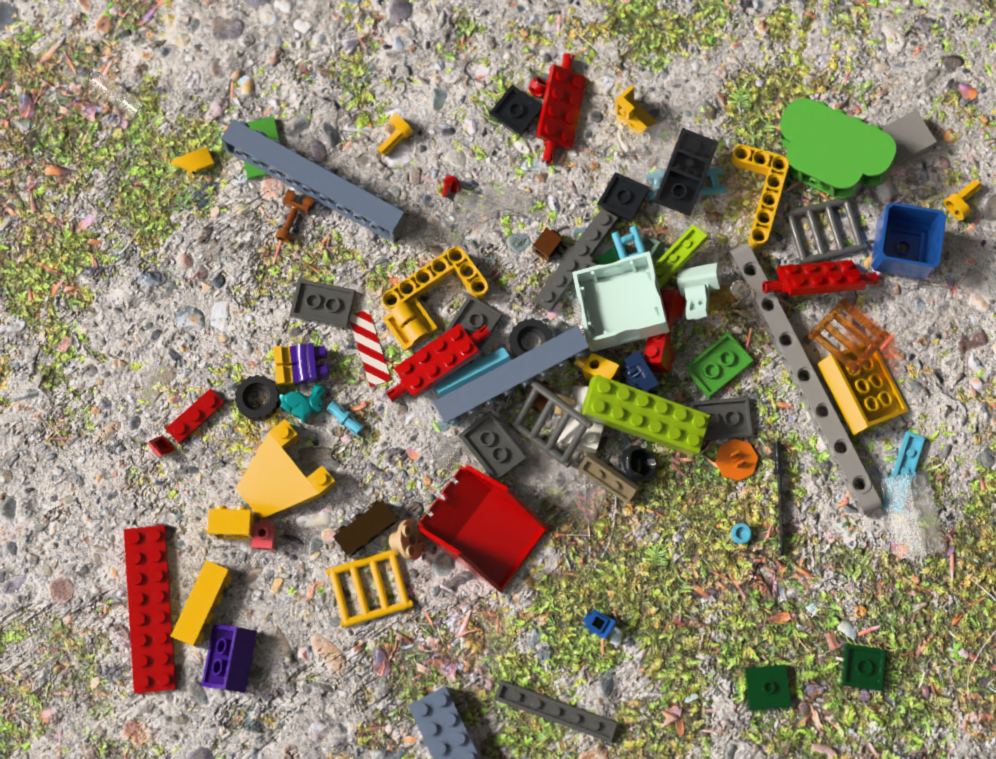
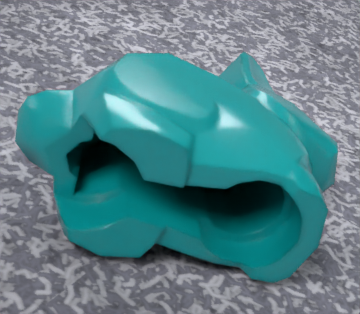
(302, 405)

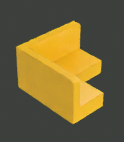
(631, 112)

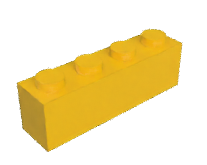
(201, 604)

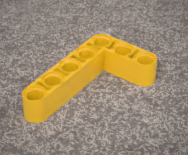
(768, 192)
(435, 277)

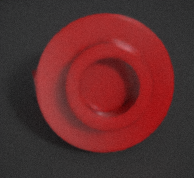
(451, 184)

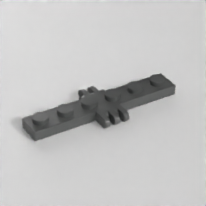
(575, 259)

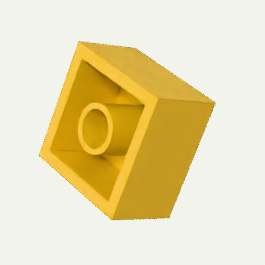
(231, 523)

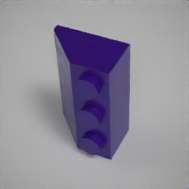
(229, 658)

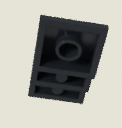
(686, 172)

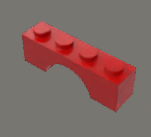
(658, 348)

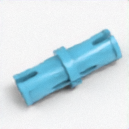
(345, 418)

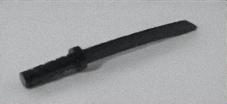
(779, 471)

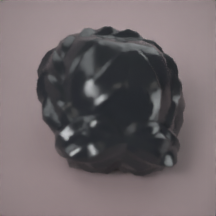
(638, 464)

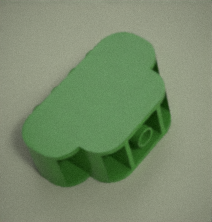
(834, 149)

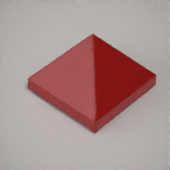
(160, 446)

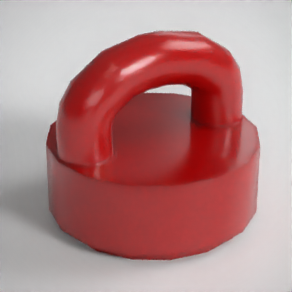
(537, 84)

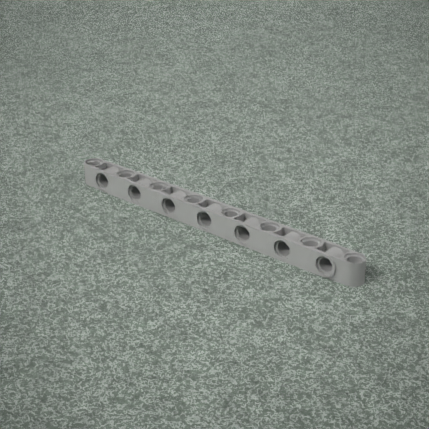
(810, 391)

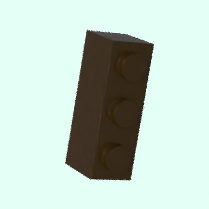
(365, 528)

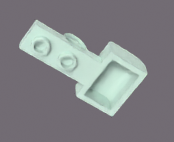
(696, 286)

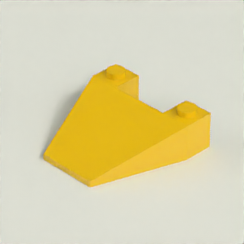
(275, 482)

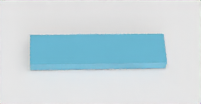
(472, 371)
(908, 455)

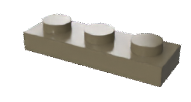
(608, 477)

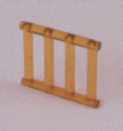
(862, 356)

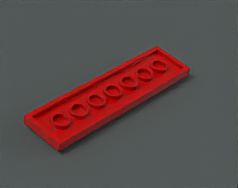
(149, 609)

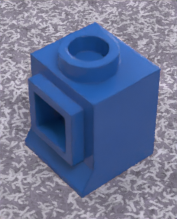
(606, 628)

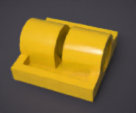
(409, 323)

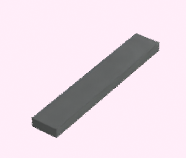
(556, 711)

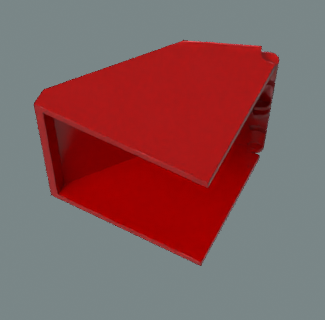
(483, 527)

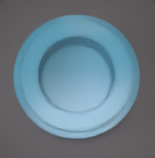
(741, 533)

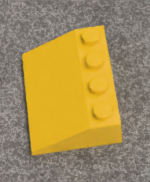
(866, 396)

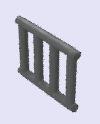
(828, 207)
(569, 412)

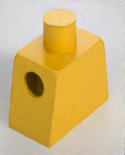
(599, 366)

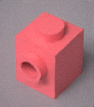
(264, 535)

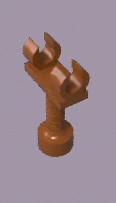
(284, 234)

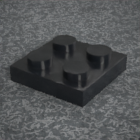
(515, 110)
(623, 197)

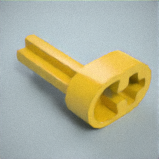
(402, 130)
(956, 202)

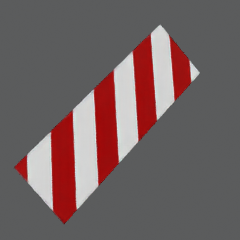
(369, 348)

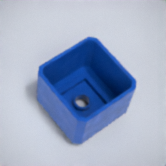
(915, 227)

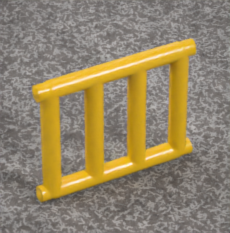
(366, 613)

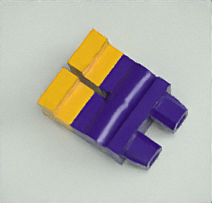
(299, 364)

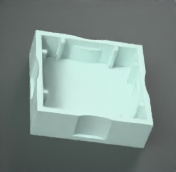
(620, 302)

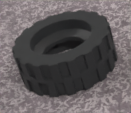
(524, 327)
(246, 387)

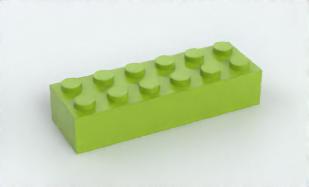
(645, 415)

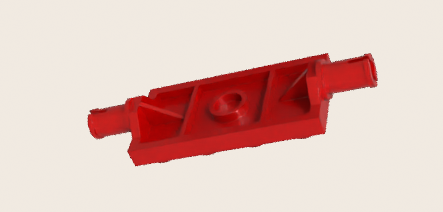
(560, 108)
(819, 278)
(437, 361)

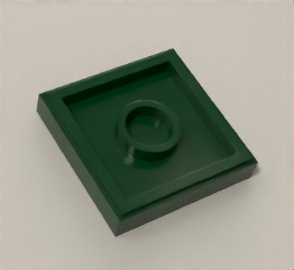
(863, 667)

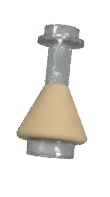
(558, 412)

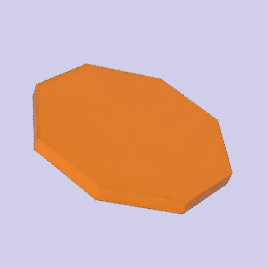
(736, 459)

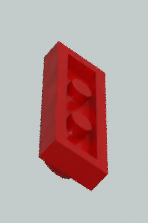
(195, 416)

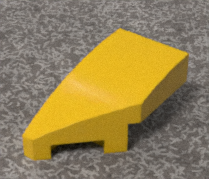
(194, 161)

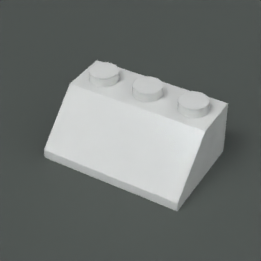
(592, 436)

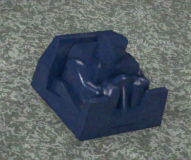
(638, 374)

